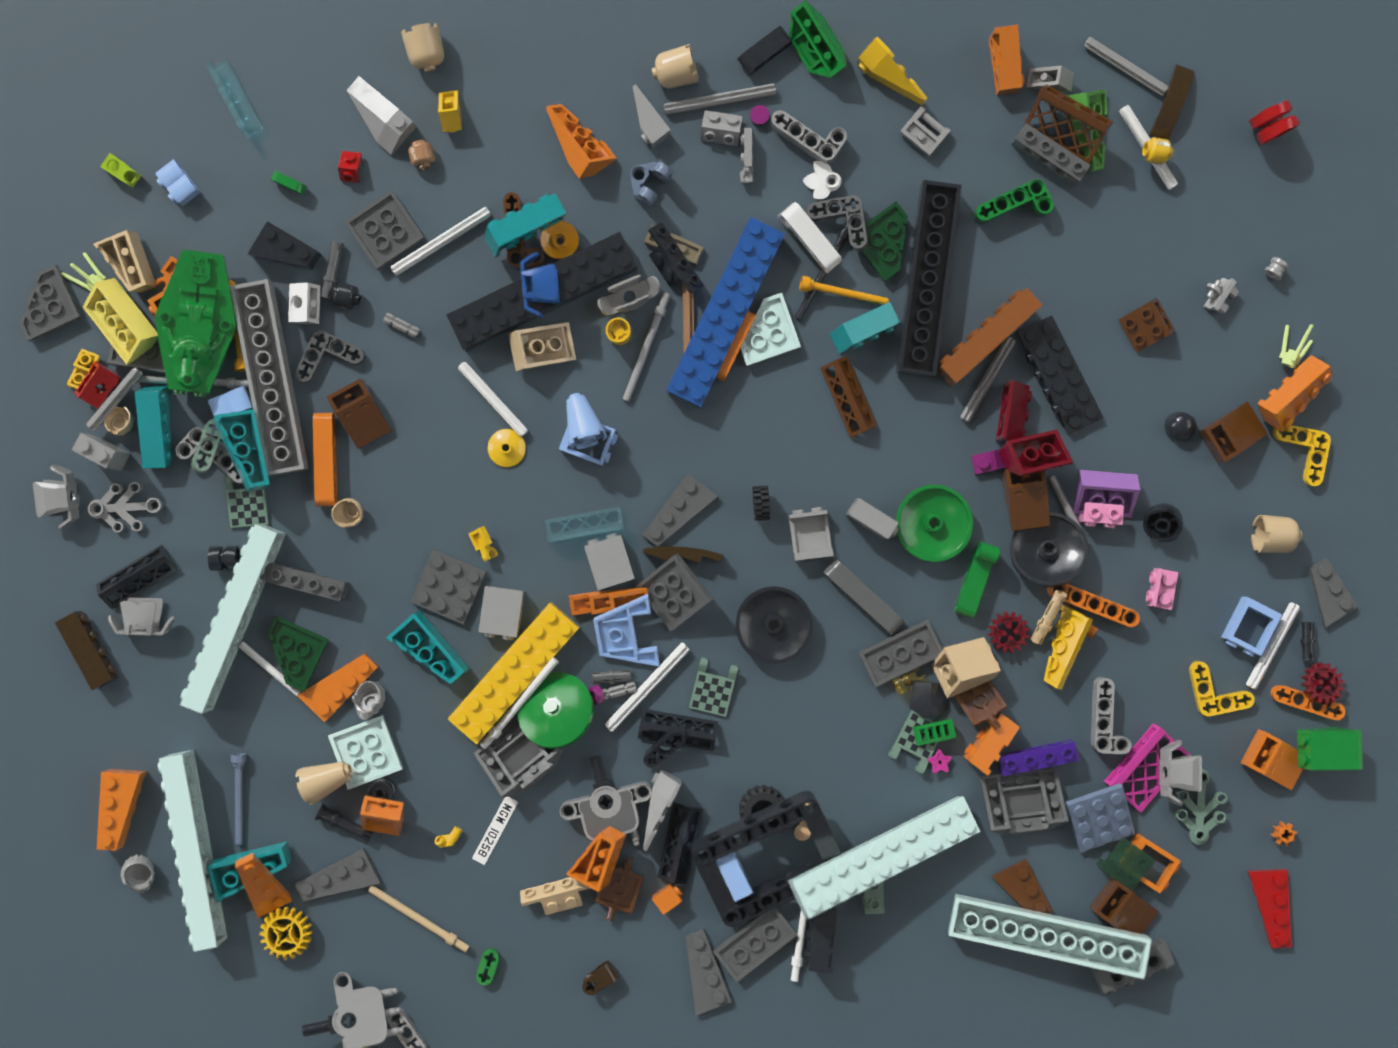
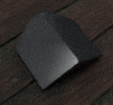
(928, 699)

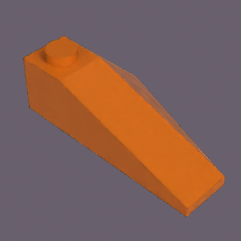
(582, 150)

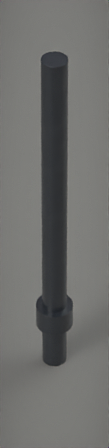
(842, 235)

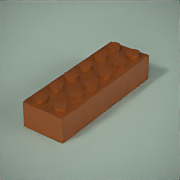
(992, 333)

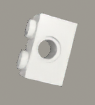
(304, 303)

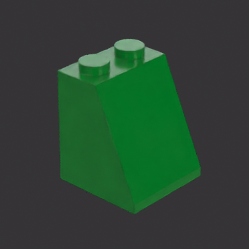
(1329, 748)

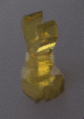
(899, 683)

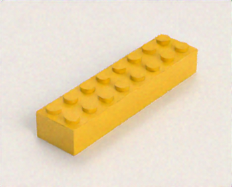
(513, 673)

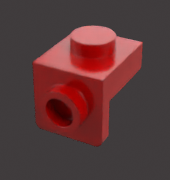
(349, 166)

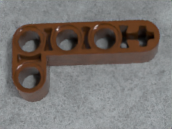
(520, 248)

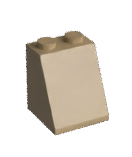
(965, 666)

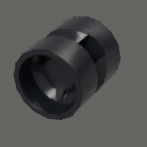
(223, 558)
(382, 788)

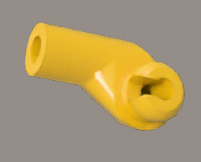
(449, 839)

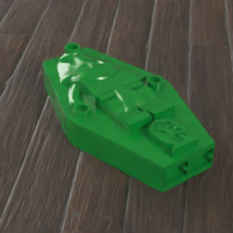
(196, 322)

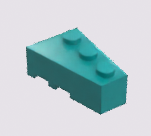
(864, 328)

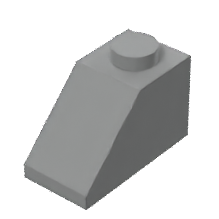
(1054, 76)

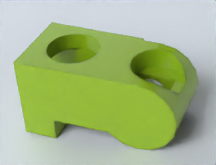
(120, 170)

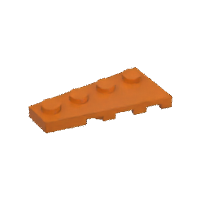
(331, 692)
(261, 886)

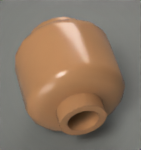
(421, 154)

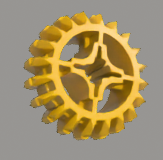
(279, 929)

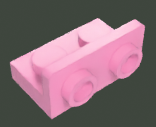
(1162, 588)

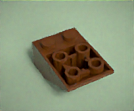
(359, 413)
(1233, 433)
(1026, 500)
(1123, 908)

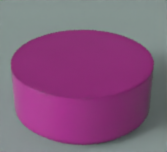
(759, 115)
(597, 694)

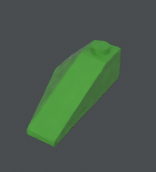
(1098, 102)

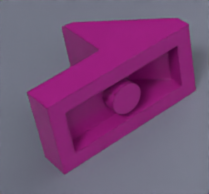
(987, 462)

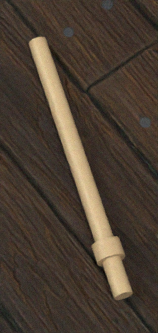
(450, 938)

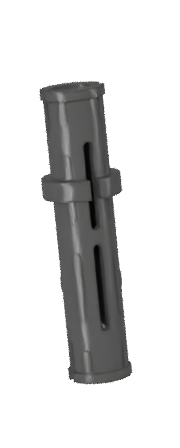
(331, 270)

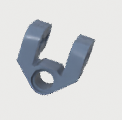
(643, 193)

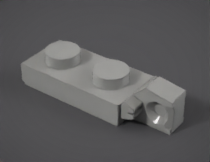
(746, 174)

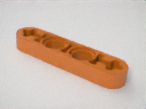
(735, 346)
(1306, 705)

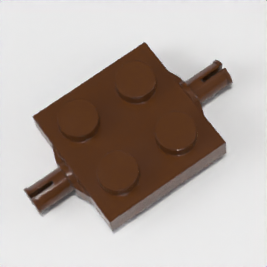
(982, 704)
(621, 891)

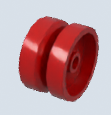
(1273, 121)

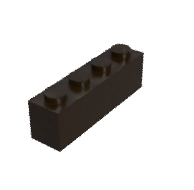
(87, 650)

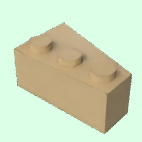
(129, 260)

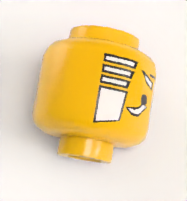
(1157, 150)

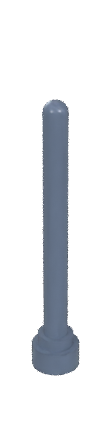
(238, 761)

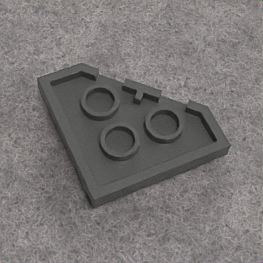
(48, 305)

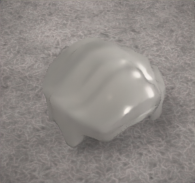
(368, 699)
(138, 873)

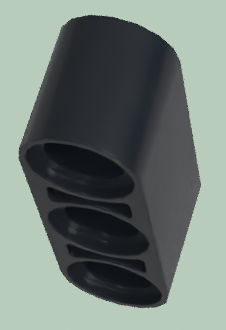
(765, 50)

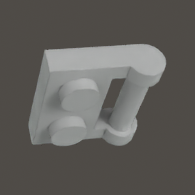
(920, 135)

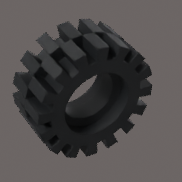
(761, 503)

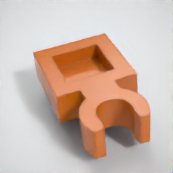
(167, 270)

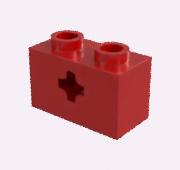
(96, 375)

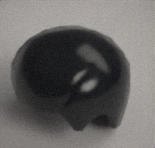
(1180, 426)

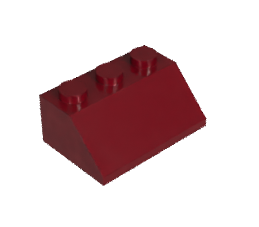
(1013, 411)
(1035, 453)

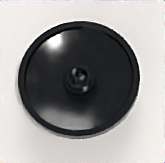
(1051, 553)
(773, 624)

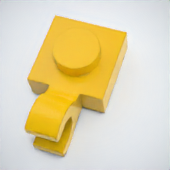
(482, 541)

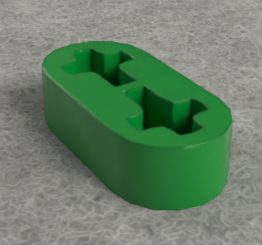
(288, 183)
(483, 965)

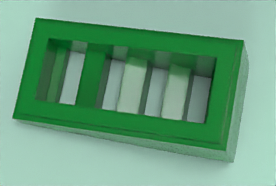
(951, 731)

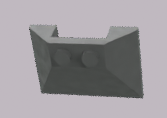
(516, 761)
(1024, 802)

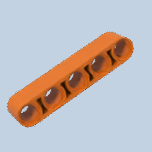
(325, 459)
(1102, 605)

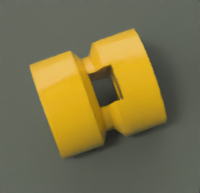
(618, 331)

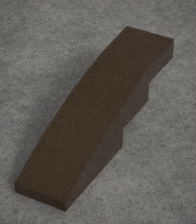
(693, 554)

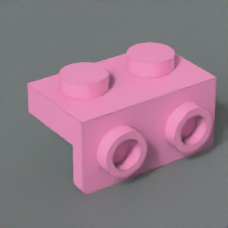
(1103, 514)

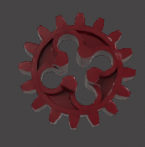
(1009, 642)
(1322, 672)

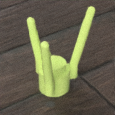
(91, 280)
(1292, 358)

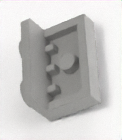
(721, 128)

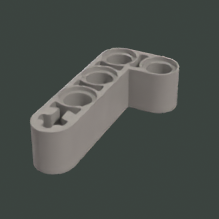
(806, 134)
(219, 457)
(1107, 715)

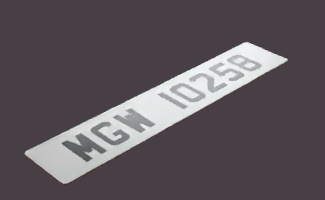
(495, 830)

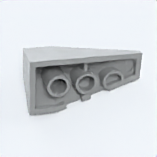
(385, 121)
(663, 793)

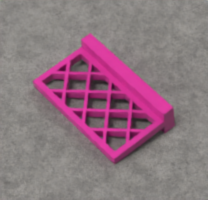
(1132, 761)

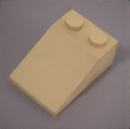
(542, 346)

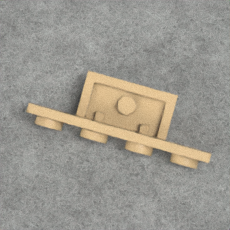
(555, 895)

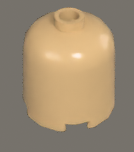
(424, 46)
(675, 68)
(1275, 534)

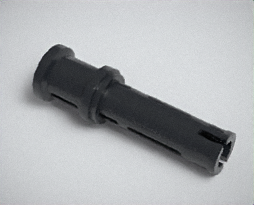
(335, 819)

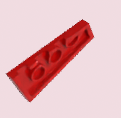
(1273, 904)

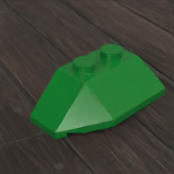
(815, 41)

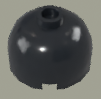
(1163, 522)

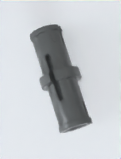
(611, 676)

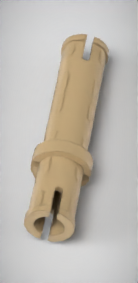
(1045, 623)

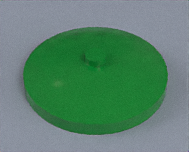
(934, 523)
(557, 712)

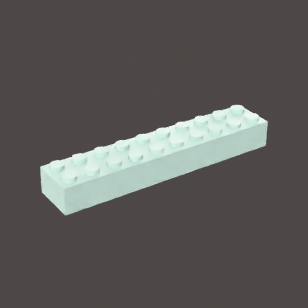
(232, 618)
(192, 849)
(883, 856)
(1049, 936)

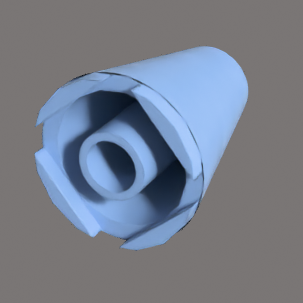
(583, 424)

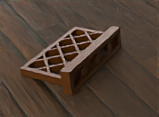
(1078, 111)

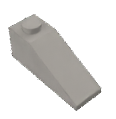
(651, 124)

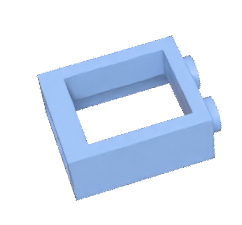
(605, 456)
(1244, 604)
(734, 876)

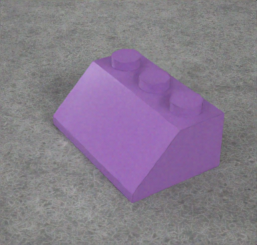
(1106, 489)

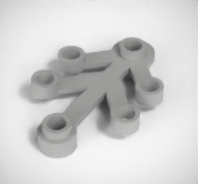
(121, 507)

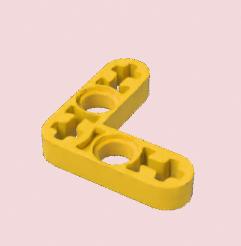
(1311, 442)
(1209, 697)

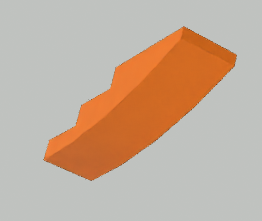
(603, 601)

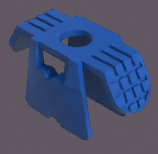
(539, 284)

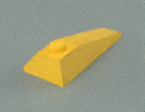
(879, 64)

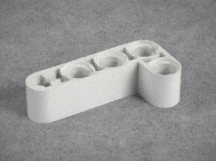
(810, 236)

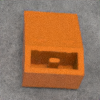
(1273, 759)

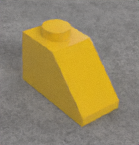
(450, 111)

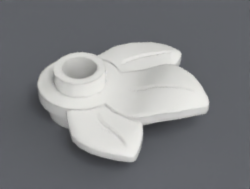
(819, 180)

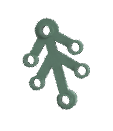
(1200, 810)

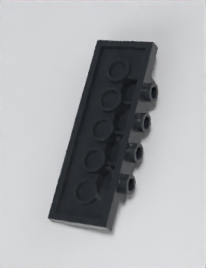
(1059, 375)

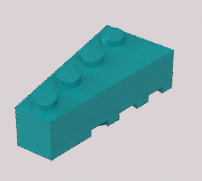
(523, 223)
(154, 426)
(243, 443)
(428, 647)
(225, 876)

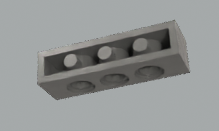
(1051, 154)
(307, 581)
(1162, 962)

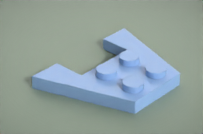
(617, 633)

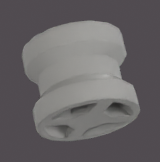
(1276, 268)

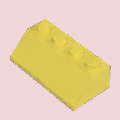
(120, 320)

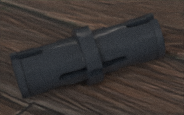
(1308, 641)

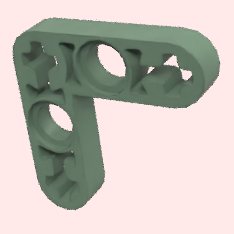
(207, 460)

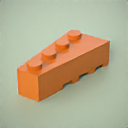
(1295, 393)
(116, 806)

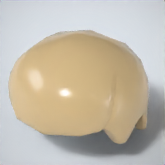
(119, 421)
(347, 513)

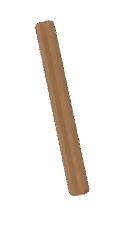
(688, 317)

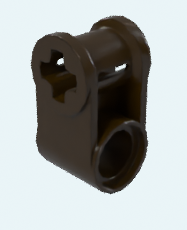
(602, 976)

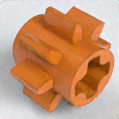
(1287, 837)

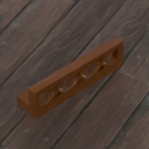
(852, 395)

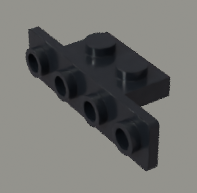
(671, 260)

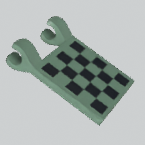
(245, 507)
(712, 691)
(907, 741)

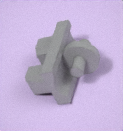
(1218, 293)

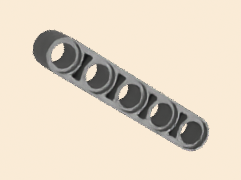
(863, 596)

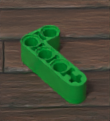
(1011, 204)
(976, 578)

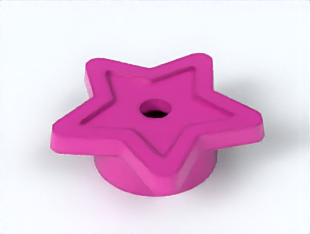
(944, 761)

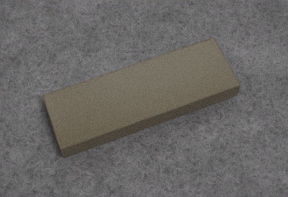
(689, 249)

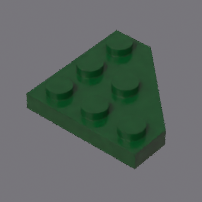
(885, 240)
(296, 651)

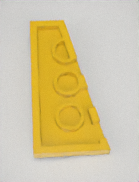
(1069, 639)

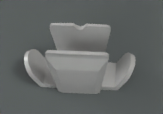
(643, 290)
(54, 496)
(143, 615)
(1183, 772)

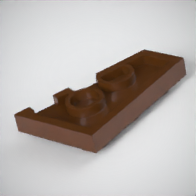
(1023, 886)

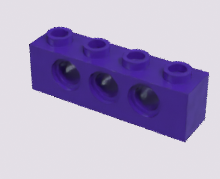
(1037, 757)

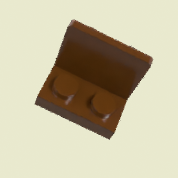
(1147, 325)

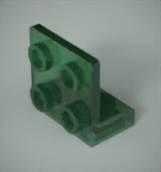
(1126, 863)

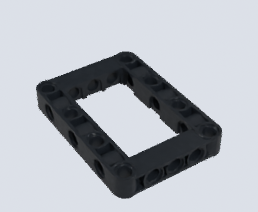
(751, 830)

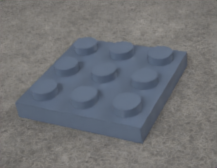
(1100, 817)

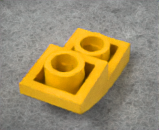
(82, 365)

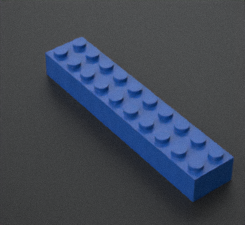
(725, 312)

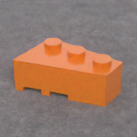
(1006, 60)
(990, 743)
(599, 859)

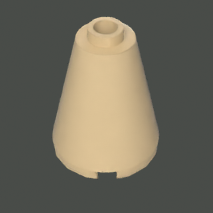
(321, 780)

